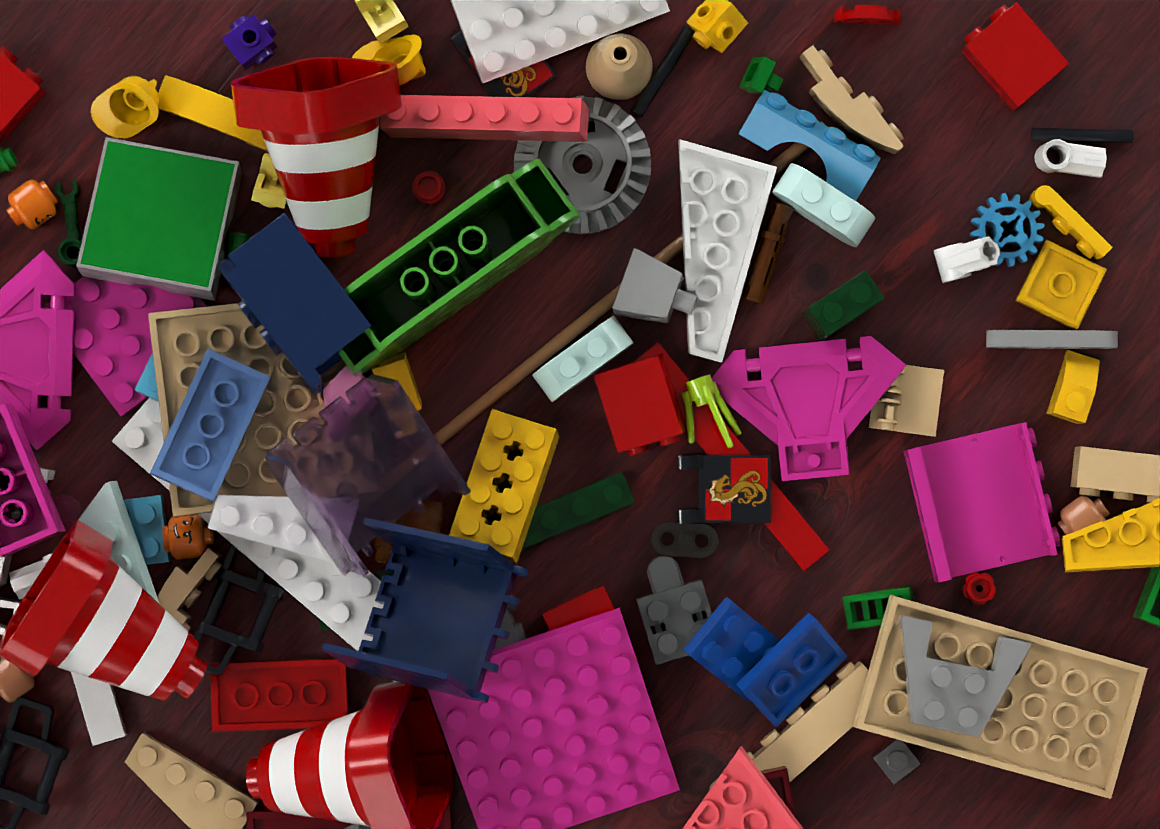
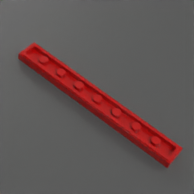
(786, 522)

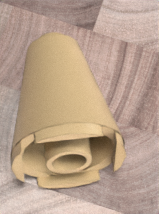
(616, 77)

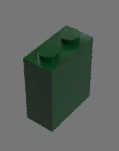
(842, 305)

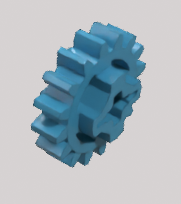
(1020, 239)

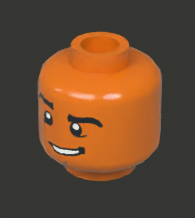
(31, 204)
(187, 537)

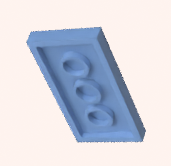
(210, 425)

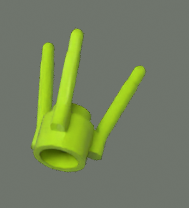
(704, 392)

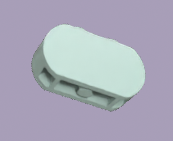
(823, 205)
(582, 359)

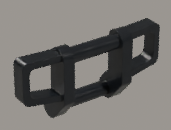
(207, 626)
(55, 751)

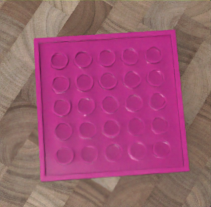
(561, 731)

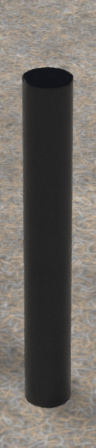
(663, 71)
(1082, 135)

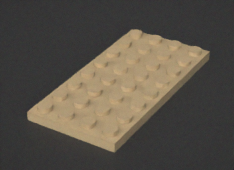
(1056, 721)

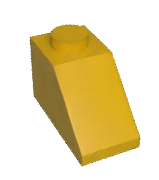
(1074, 388)

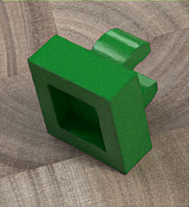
(760, 76)

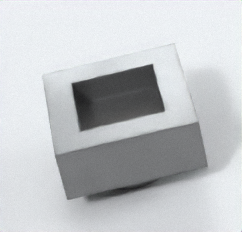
(896, 760)

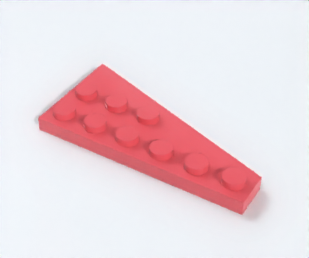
(742, 801)

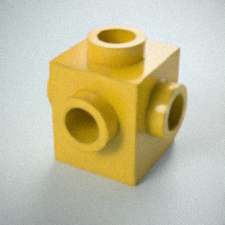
(716, 24)

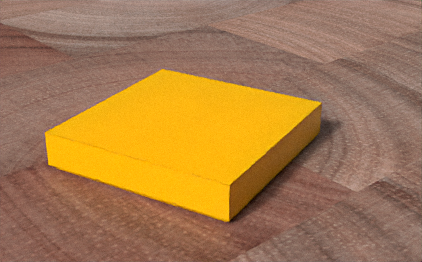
(1061, 284)

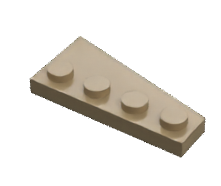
(189, 789)

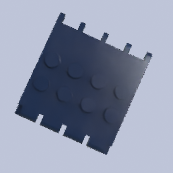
(293, 300)
(436, 612)

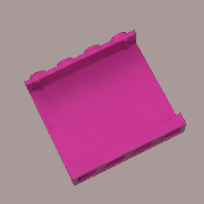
(981, 501)

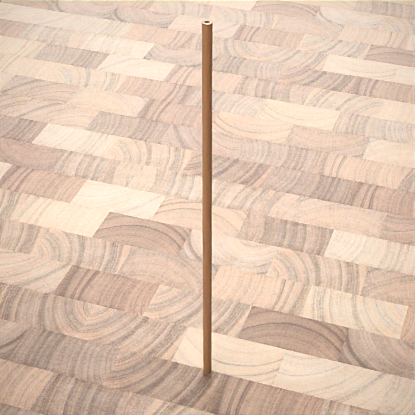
(575, 328)

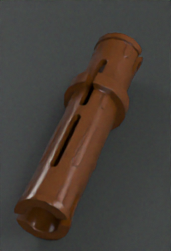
(770, 246)

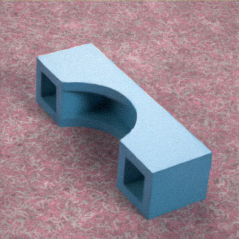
(777, 122)

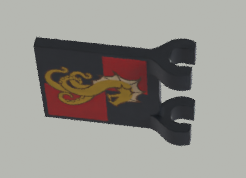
(515, 84)
(730, 488)

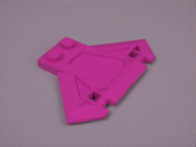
(37, 347)
(809, 398)

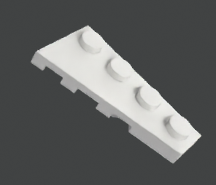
(267, 521)

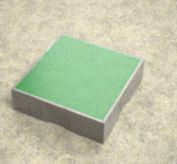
(159, 218)

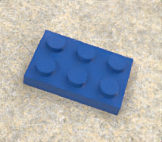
(730, 644)
(792, 670)

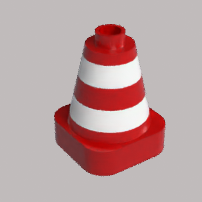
(322, 139)
(100, 624)
(365, 768)

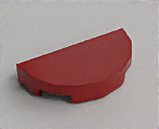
(868, 15)

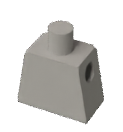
(651, 290)

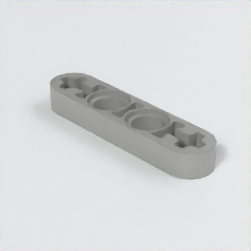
(1051, 339)

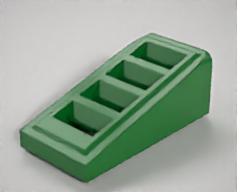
(850, 608)

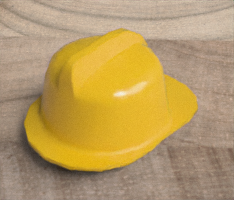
(399, 50)
(126, 107)

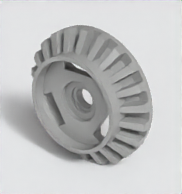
(614, 139)

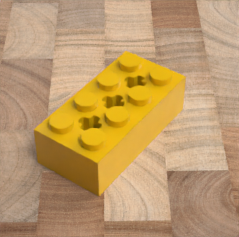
(494, 466)

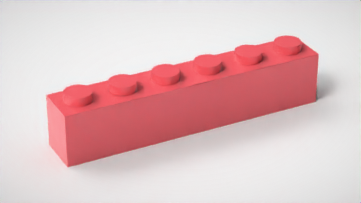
(488, 118)

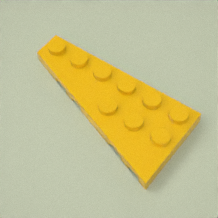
(1117, 543)

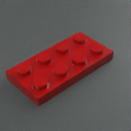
(278, 694)

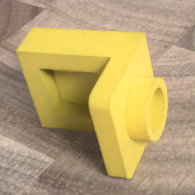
(382, 17)
(267, 186)

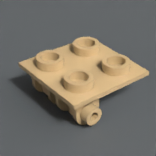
(910, 402)

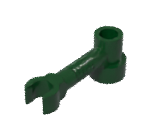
(73, 242)

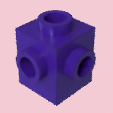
(242, 32)

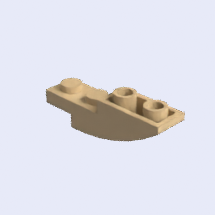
(858, 115)
(182, 585)

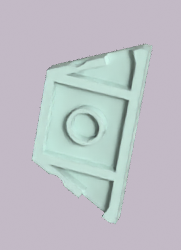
(110, 518)

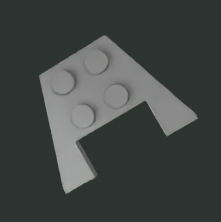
(951, 693)

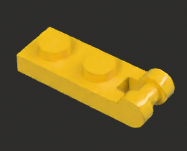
(1069, 221)

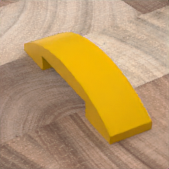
(206, 109)

